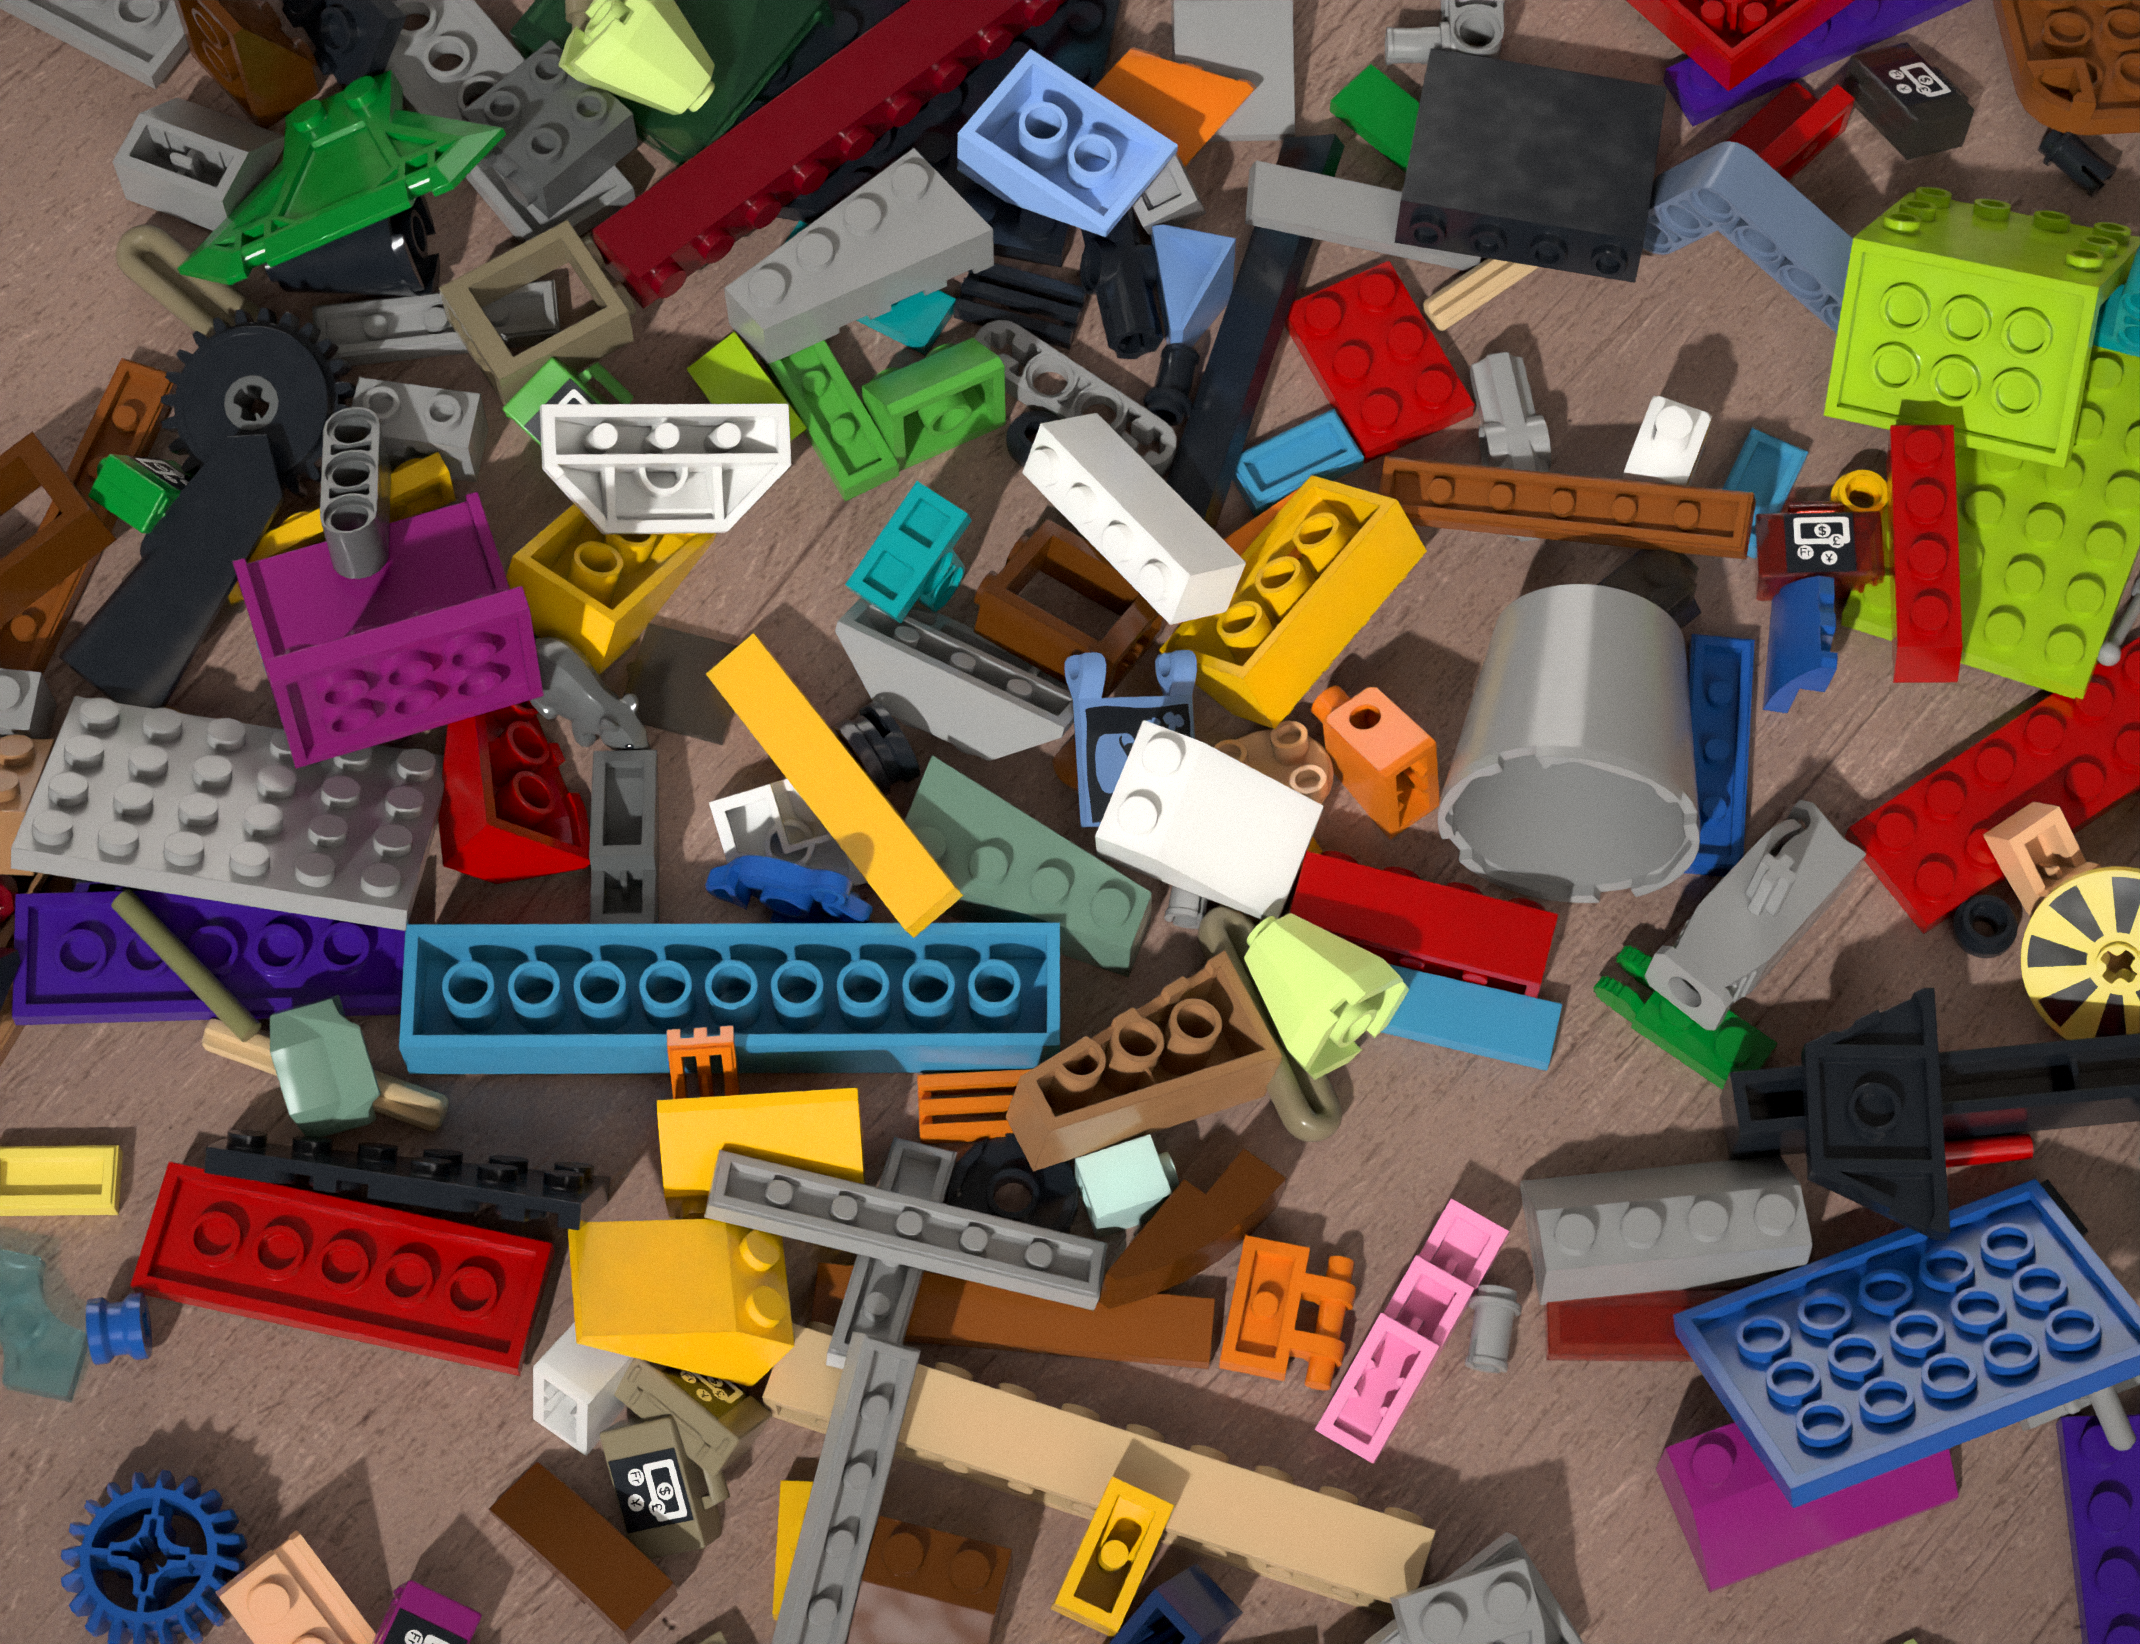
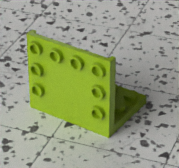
(1974, 322)

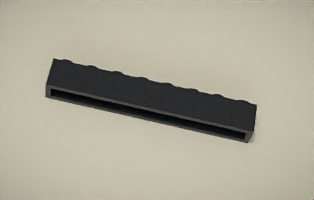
(1980, 1093)

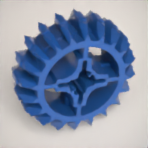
(126, 1558)

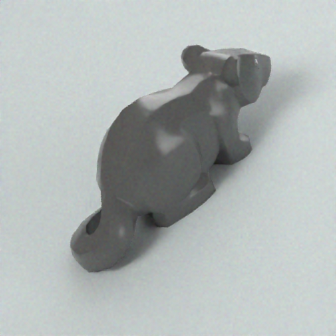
(581, 696)

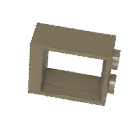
(574, 346)

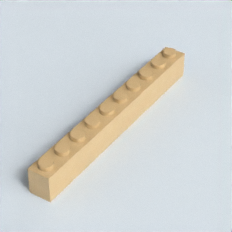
(1069, 1456)

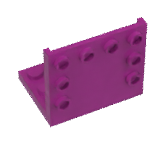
(393, 650)

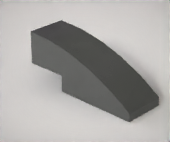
(624, 838)

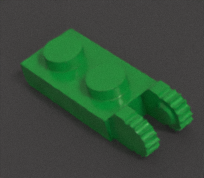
(1710, 1053)

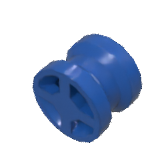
(118, 1328)

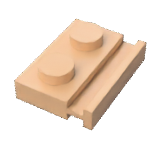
(293, 1600)

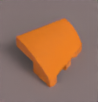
(1174, 97)

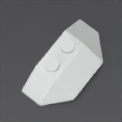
(664, 462)

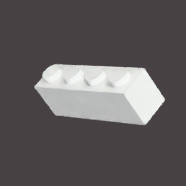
(1133, 518)

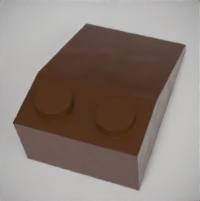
(250, 56)
(929, 1587)

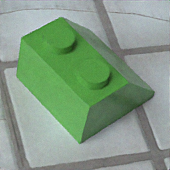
(937, 401)

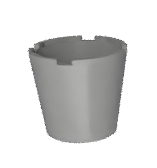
(1577, 750)

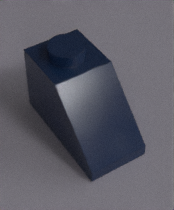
(1181, 1611)

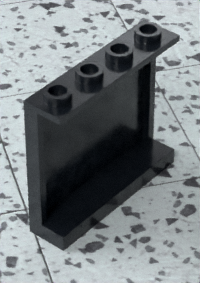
(1531, 165)

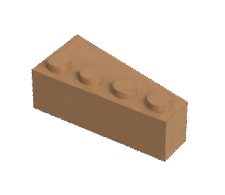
(1149, 1070)

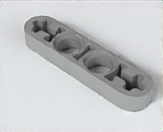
(1081, 391)

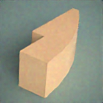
(2038, 855)

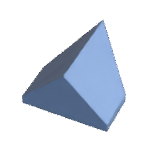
(1191, 280)

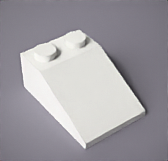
(1206, 823)

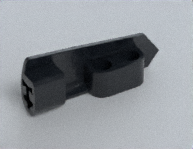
(169, 600)

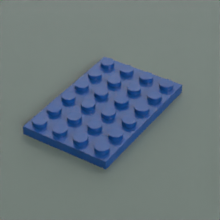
(1915, 1342)

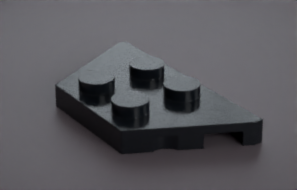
(1879, 1115)

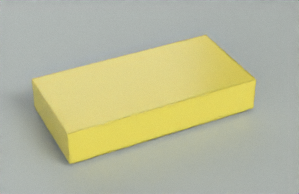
(60, 1180)

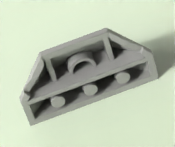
(954, 682)

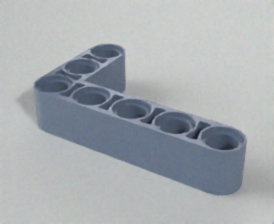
(1758, 213)

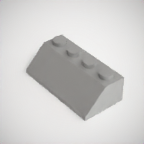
(1665, 1228)

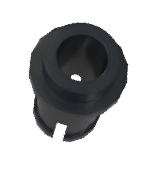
(2075, 159)
(1173, 384)

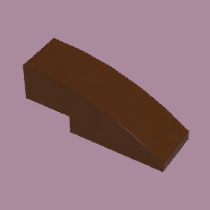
(1194, 1231)
(584, 1551)

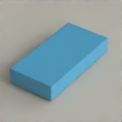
(1287, 460)
(1769, 471)

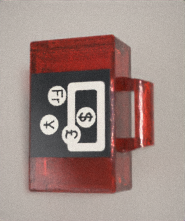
(1818, 541)

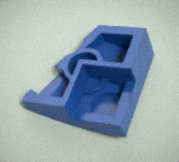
(1800, 641)

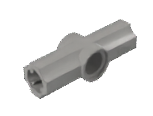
(1509, 427)

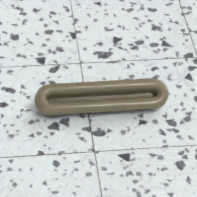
(152, 260)
(1303, 1104)

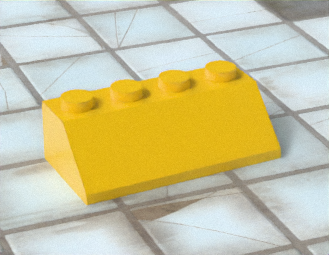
(1300, 613)

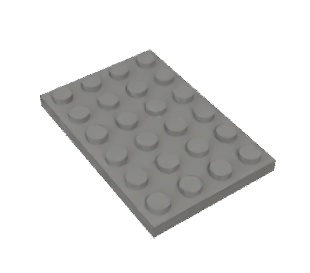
(229, 817)

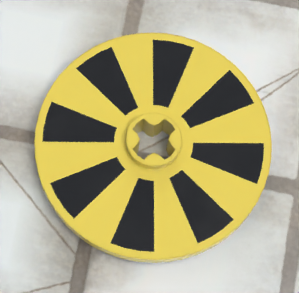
(2068, 956)

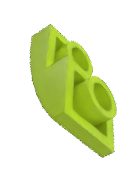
(735, 377)

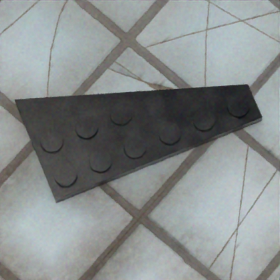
(431, 1181)

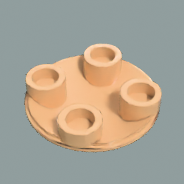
(1287, 757)

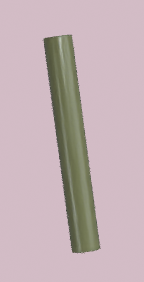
(186, 965)

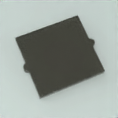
(674, 684)

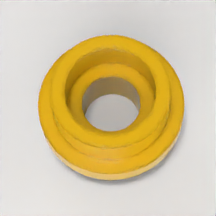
(1861, 484)

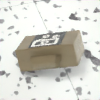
(711, 1414)
(660, 1491)

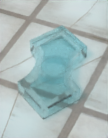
(38, 1349)

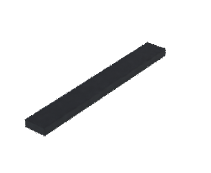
(1245, 347)

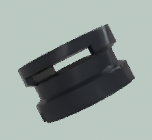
(879, 746)

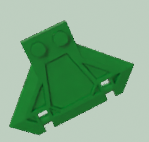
(340, 172)

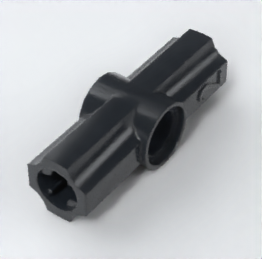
(1123, 280)

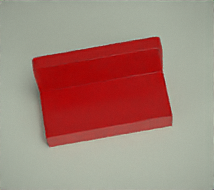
(1796, 127)

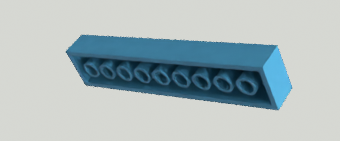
(790, 990)

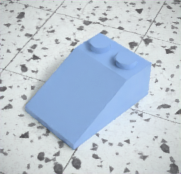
(1060, 148)

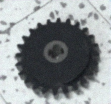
(262, 364)

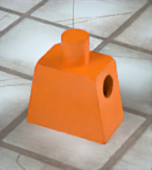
(1380, 756)

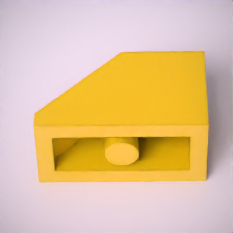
(1112, 1557)

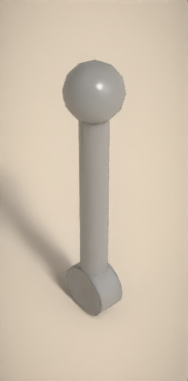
(2110, 651)

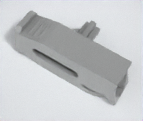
(1755, 916)

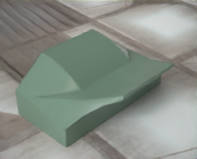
(323, 1067)

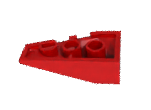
(507, 802)

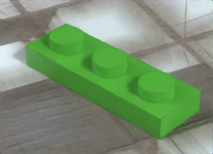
(834, 420)

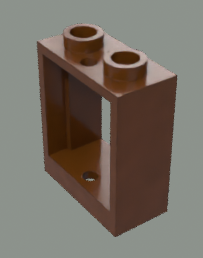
(57, 547)
(1047, 640)

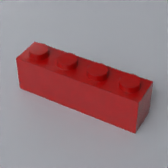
(1924, 554)
(1427, 924)

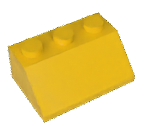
(795, 1129)

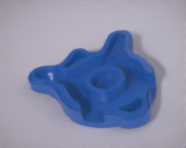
(789, 890)

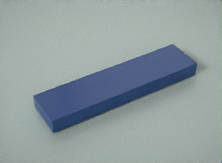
(1720, 718)

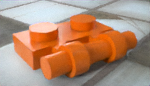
(1266, 1307)

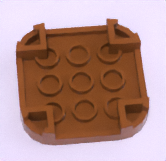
(2075, 62)

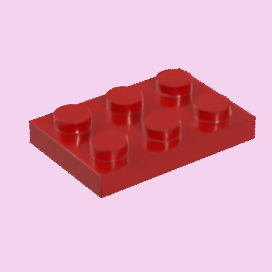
(1377, 361)

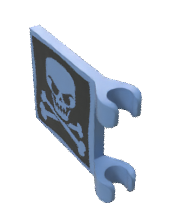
(1110, 725)

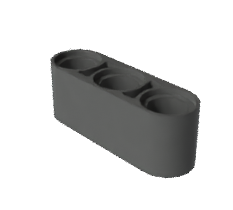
(355, 492)

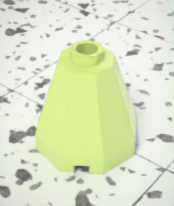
(641, 54)
(1321, 990)

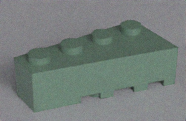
(1026, 872)

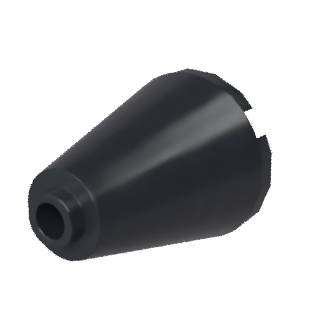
(371, 261)

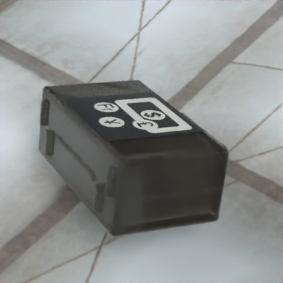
(1908, 100)

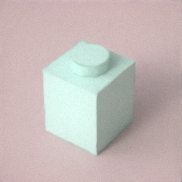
(1124, 1184)

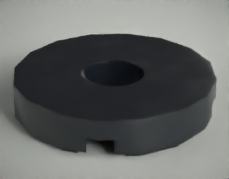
(1002, 1161)

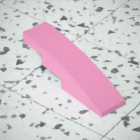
(1412, 1331)

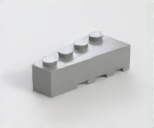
(859, 258)

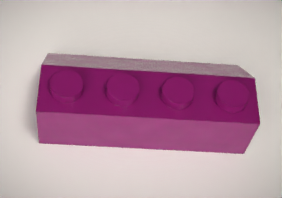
(1745, 1525)

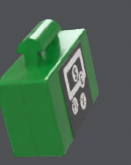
(138, 488)

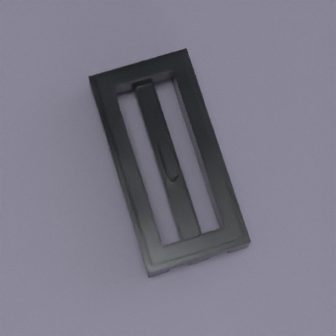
(1025, 294)

